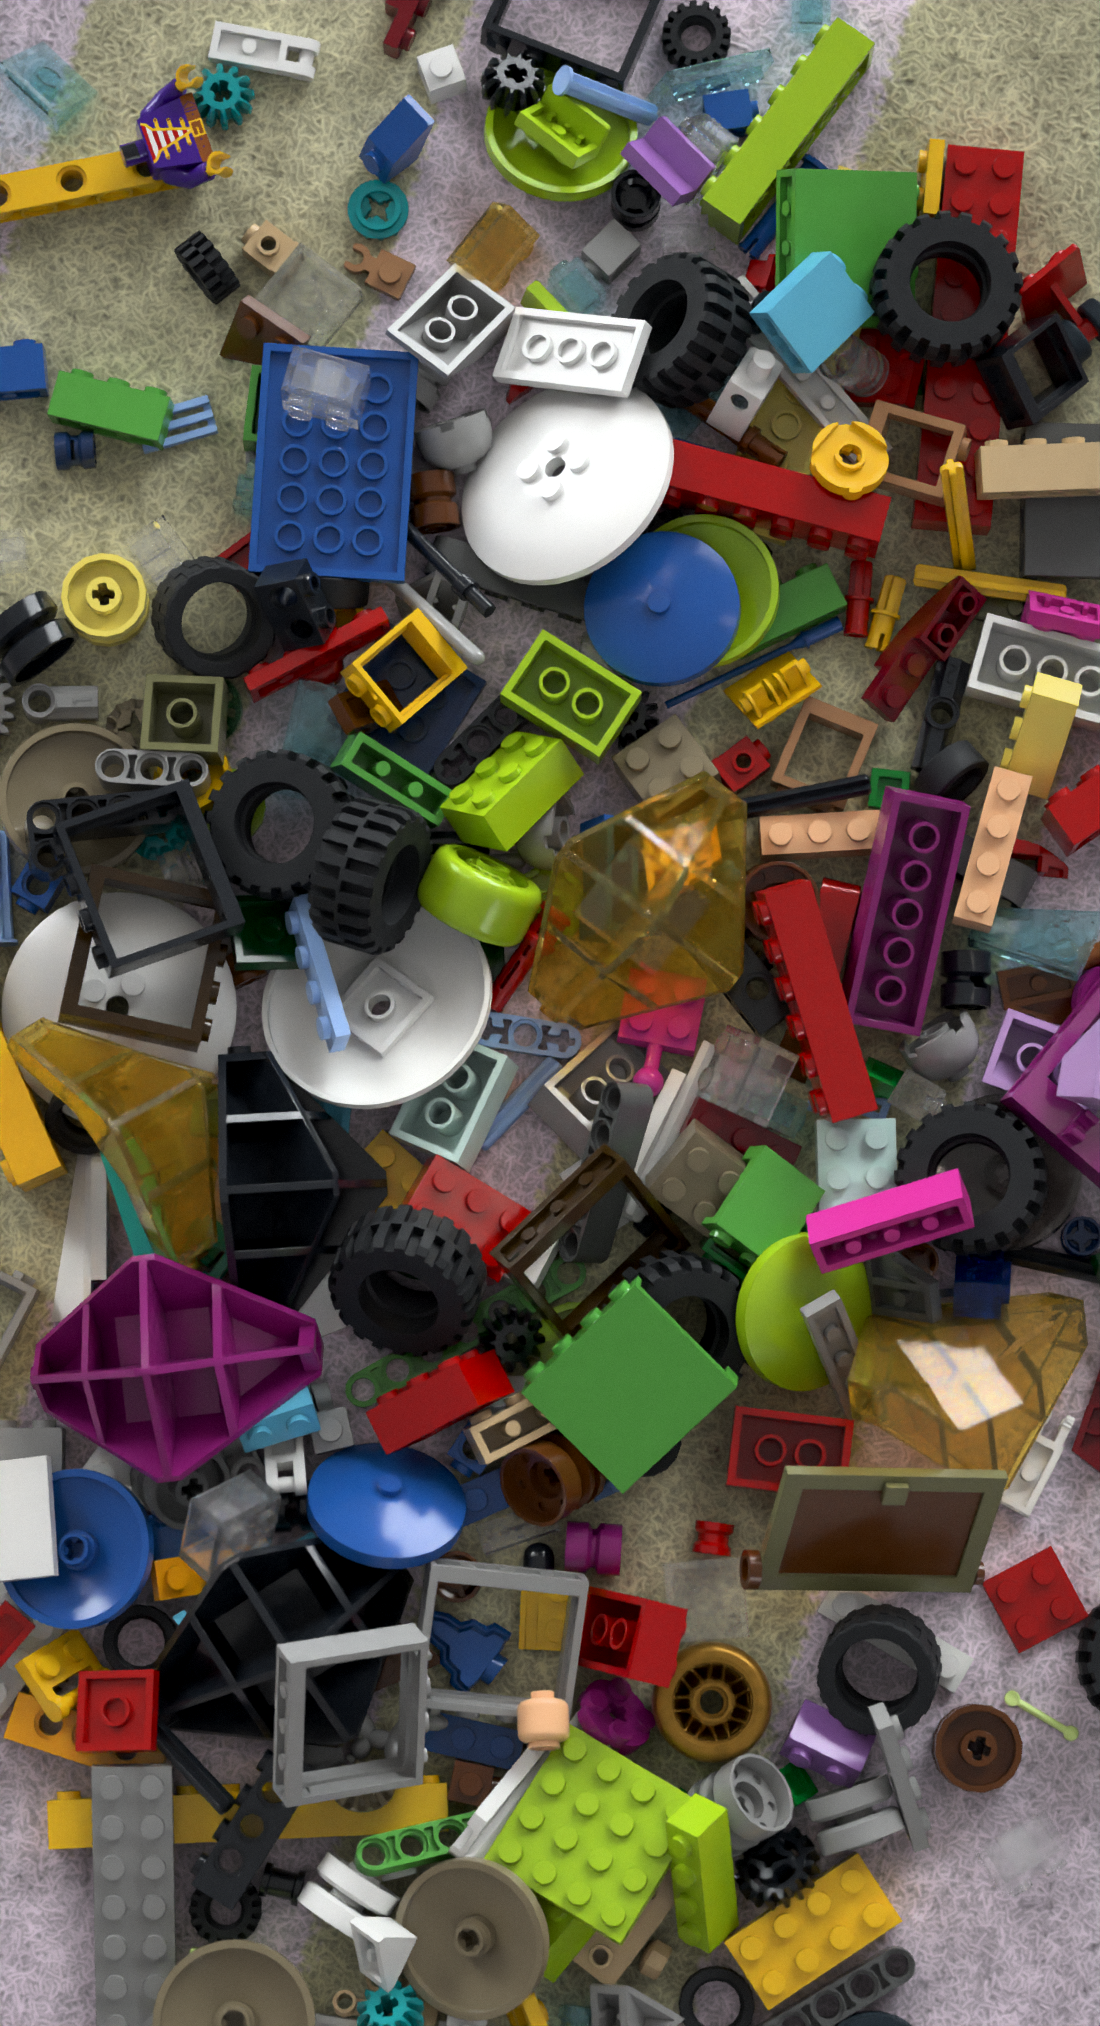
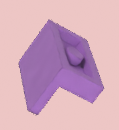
(669, 162)

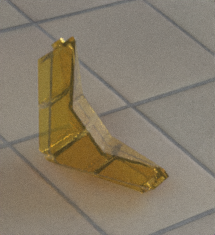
(645, 908)
(149, 1122)
(969, 1385)

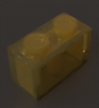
(495, 246)

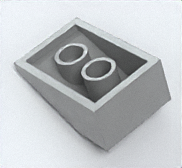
(453, 323)
(573, 1093)

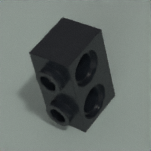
(295, 604)

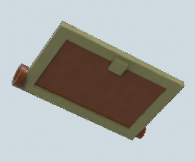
(876, 1530)

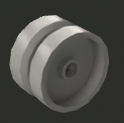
(853, 1809)

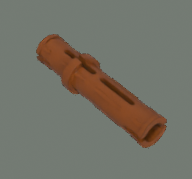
(751, 442)

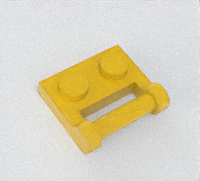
(53, 1666)

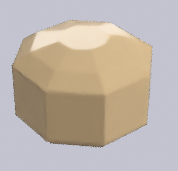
(654, 1958)

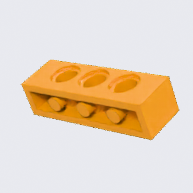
(27, 1729)

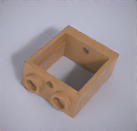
(957, 450)
(837, 720)

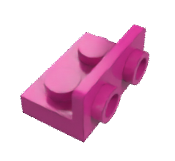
(1062, 615)

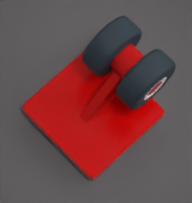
(1050, 291)

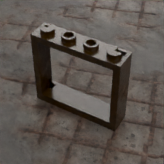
(131, 1026)
(561, 1212)

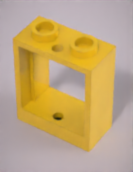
(432, 650)

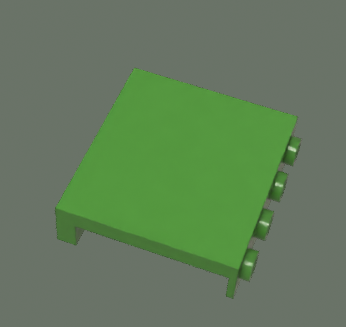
(843, 214)
(627, 1385)

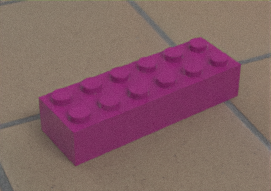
(903, 909)

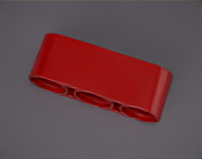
(837, 911)

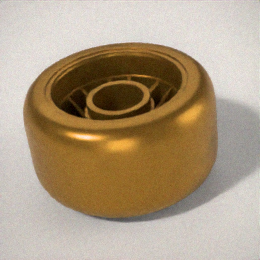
(744, 1707)

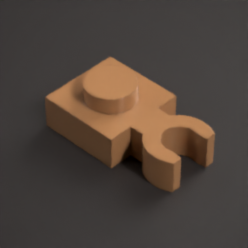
(385, 273)

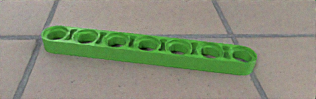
(417, 1365)
(396, 1860)

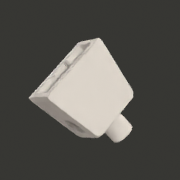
(754, 381)

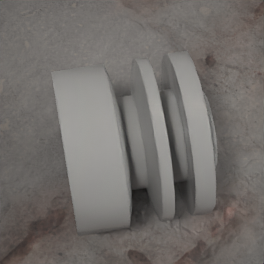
(755, 1799)

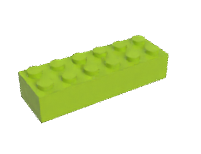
(787, 129)

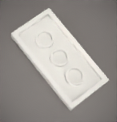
(572, 352)

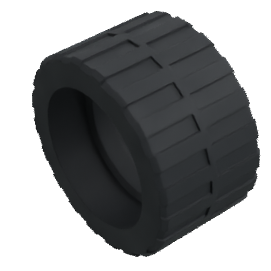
(170, 604)
(887, 1624)

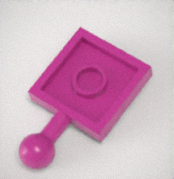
(665, 1030)

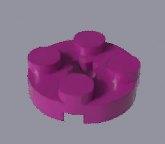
(632, 1720)

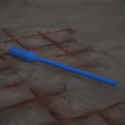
(803, 640)

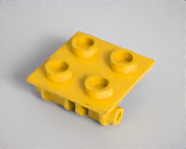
(773, 689)

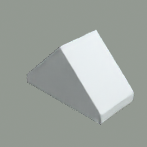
(381, 1948)

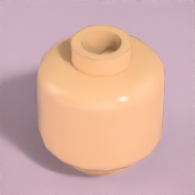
(543, 1721)

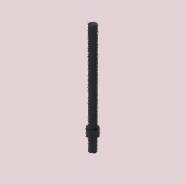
(462, 584)

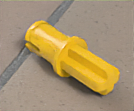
(885, 613)

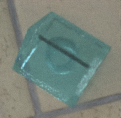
(46, 85)

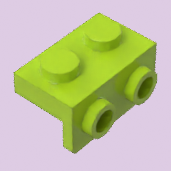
(564, 128)

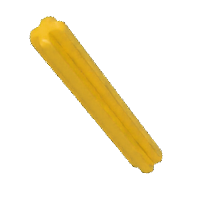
(958, 515)
(987, 584)

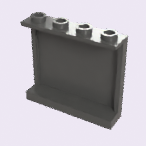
(1060, 533)

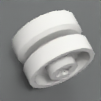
(349, 1896)

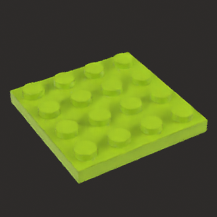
(591, 1835)

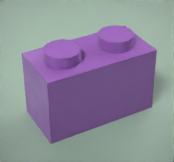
(826, 1746)

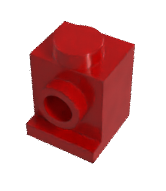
(738, 778)

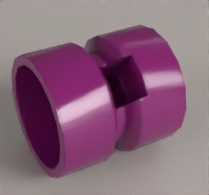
(593, 1548)

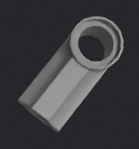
(67, 703)

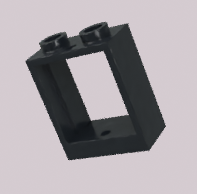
(1008, 384)

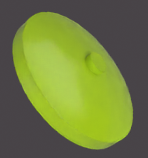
(536, 169)
(751, 568)
(770, 1318)

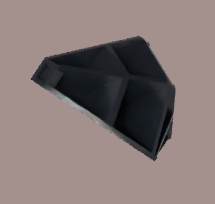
(284, 1180)
(223, 1654)

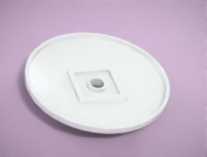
(574, 523)
(155, 992)
(435, 1018)

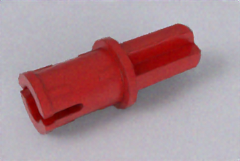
(858, 599)

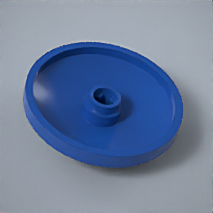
(663, 610)
(385, 1507)
(101, 1554)

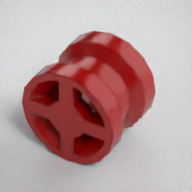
(713, 1538)

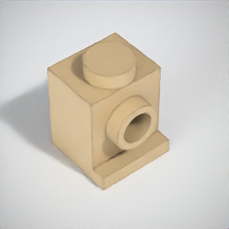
(267, 260)

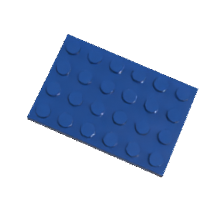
(332, 490)

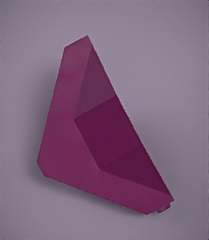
(172, 1365)

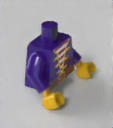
(175, 138)

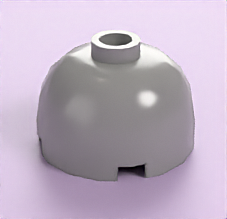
(456, 442)
(547, 835)
(943, 1047)

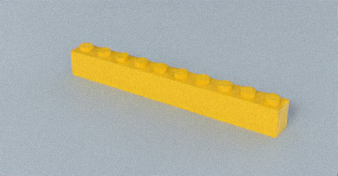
(197, 1820)

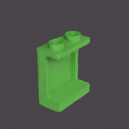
(763, 1205)

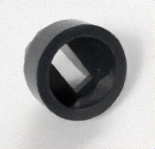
(539, 1556)

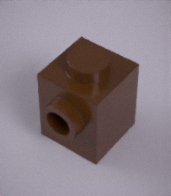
(471, 1782)

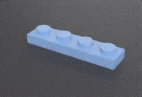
(321, 985)

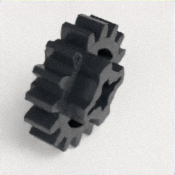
(777, 1869)

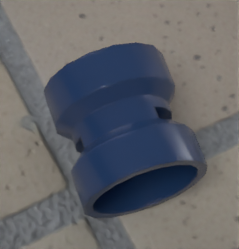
(83, 447)
(1084, 1232)

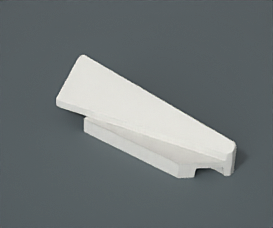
(666, 1121)
(86, 1238)
(498, 1806)

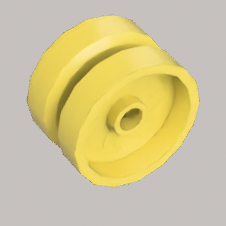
(99, 578)

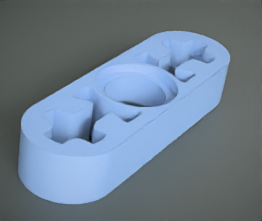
(537, 1024)

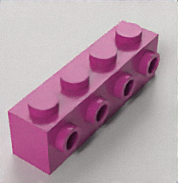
(889, 1221)

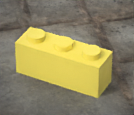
(1042, 730)

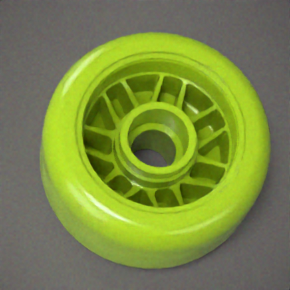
(479, 895)

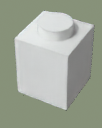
(441, 74)

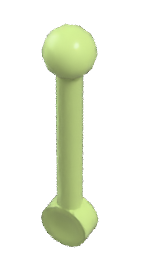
(1070, 1732)

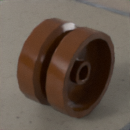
(999, 1754)

